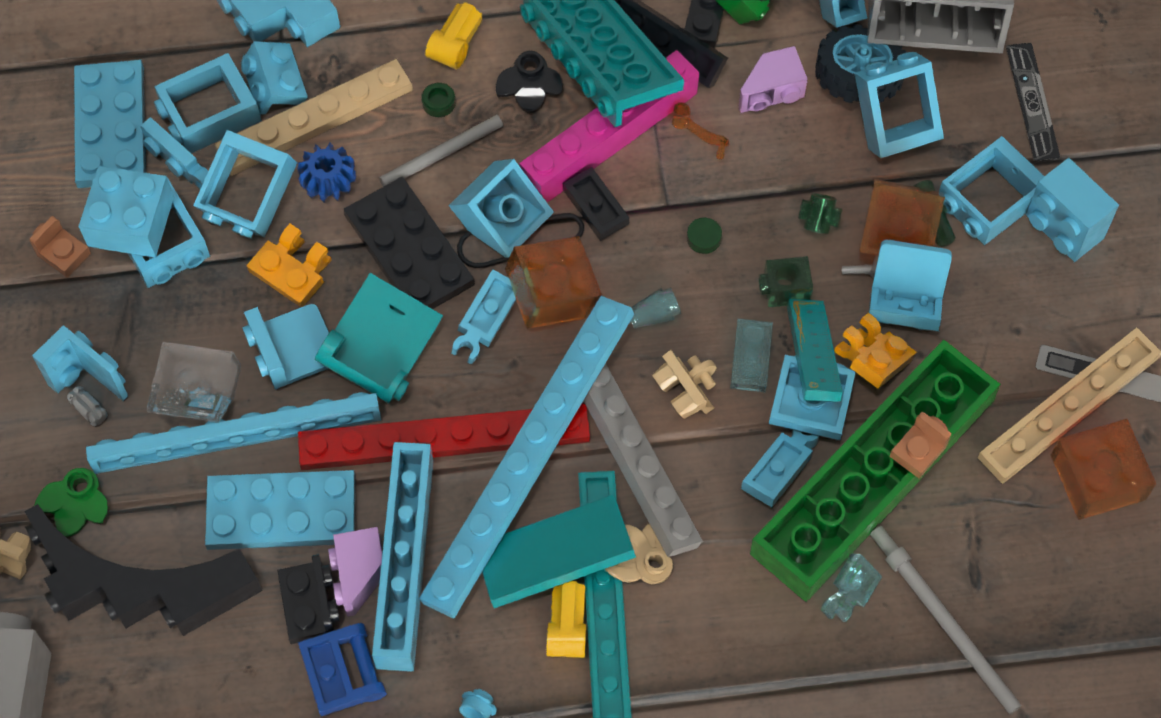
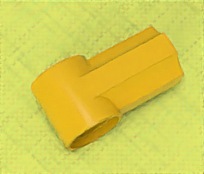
(453, 40)
(567, 629)

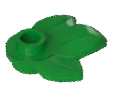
(74, 507)

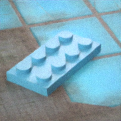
(108, 118)
(279, 509)

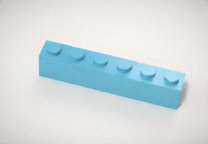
(403, 557)

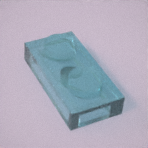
(751, 355)

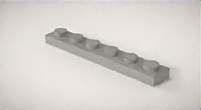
(641, 466)

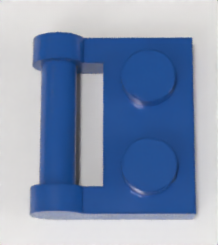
(329, 673)

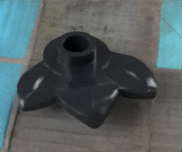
(526, 85)

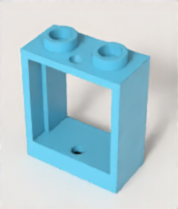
(214, 127)
(908, 135)
(1012, 167)
(219, 171)
(183, 256)

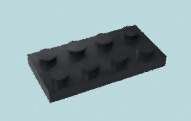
(408, 244)

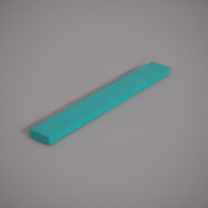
(605, 620)

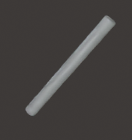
(442, 150)

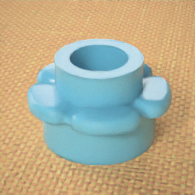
(477, 704)

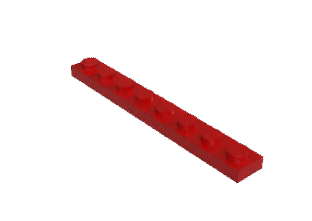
(446, 435)

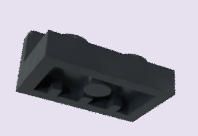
(307, 601)

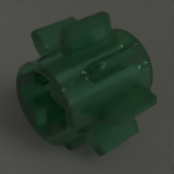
(820, 213)

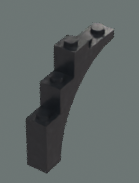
(182, 595)

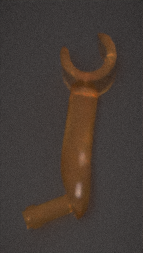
(685, 122)

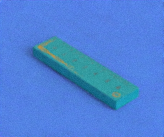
(814, 350)

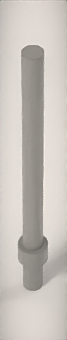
(899, 561)

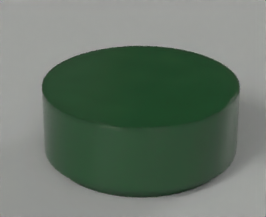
(438, 99)
(704, 235)

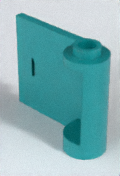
(379, 339)

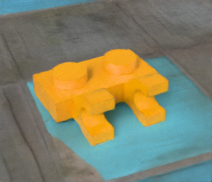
(286, 274)
(882, 358)

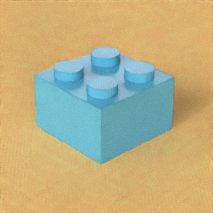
(1071, 210)
(126, 211)

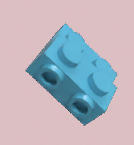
(809, 416)

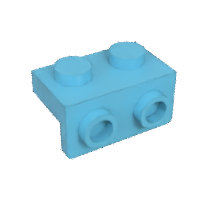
(273, 75)

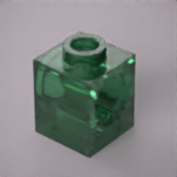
(791, 269)

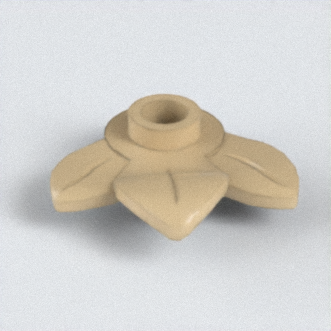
(646, 549)

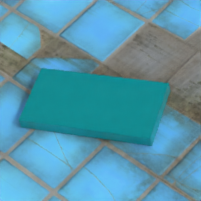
(557, 551)

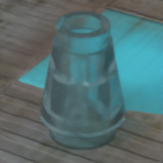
(656, 308)

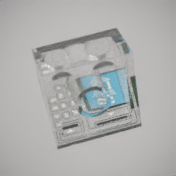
(194, 382)

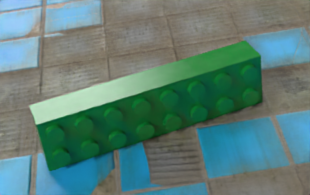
(862, 480)

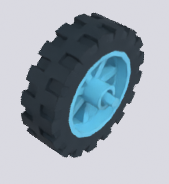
(834, 54)

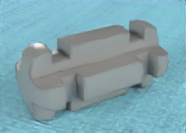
(87, 406)

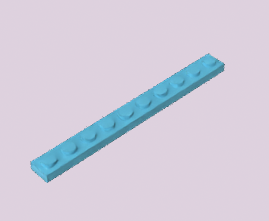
(526, 457)

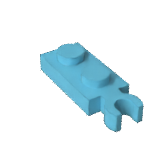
(177, 157)
(485, 314)
(779, 466)

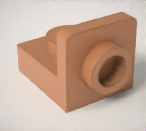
(58, 247)
(921, 444)

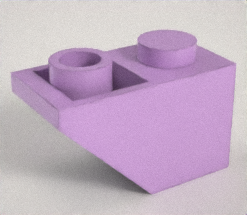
(774, 80)
(359, 562)

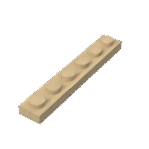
(326, 111)
(1069, 405)

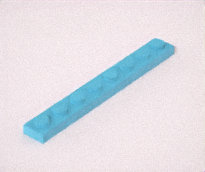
(245, 431)

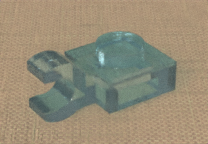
(855, 585)

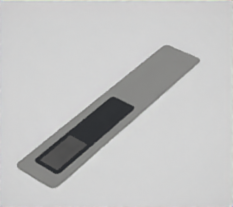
(1070, 364)

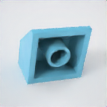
(502, 207)

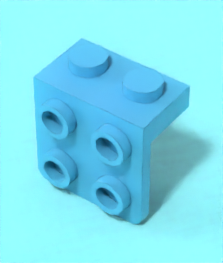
(909, 284)
(287, 343)

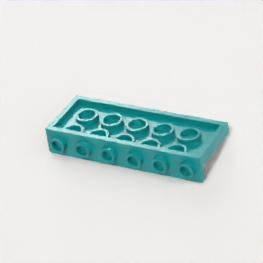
(603, 53)

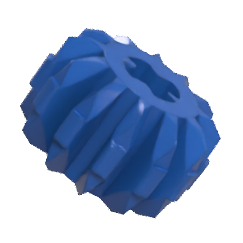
(326, 172)

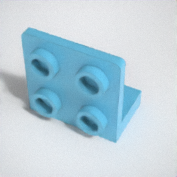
(68, 354)

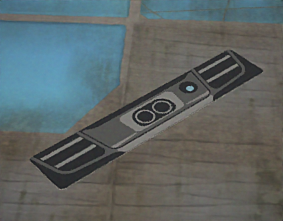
(1033, 102)

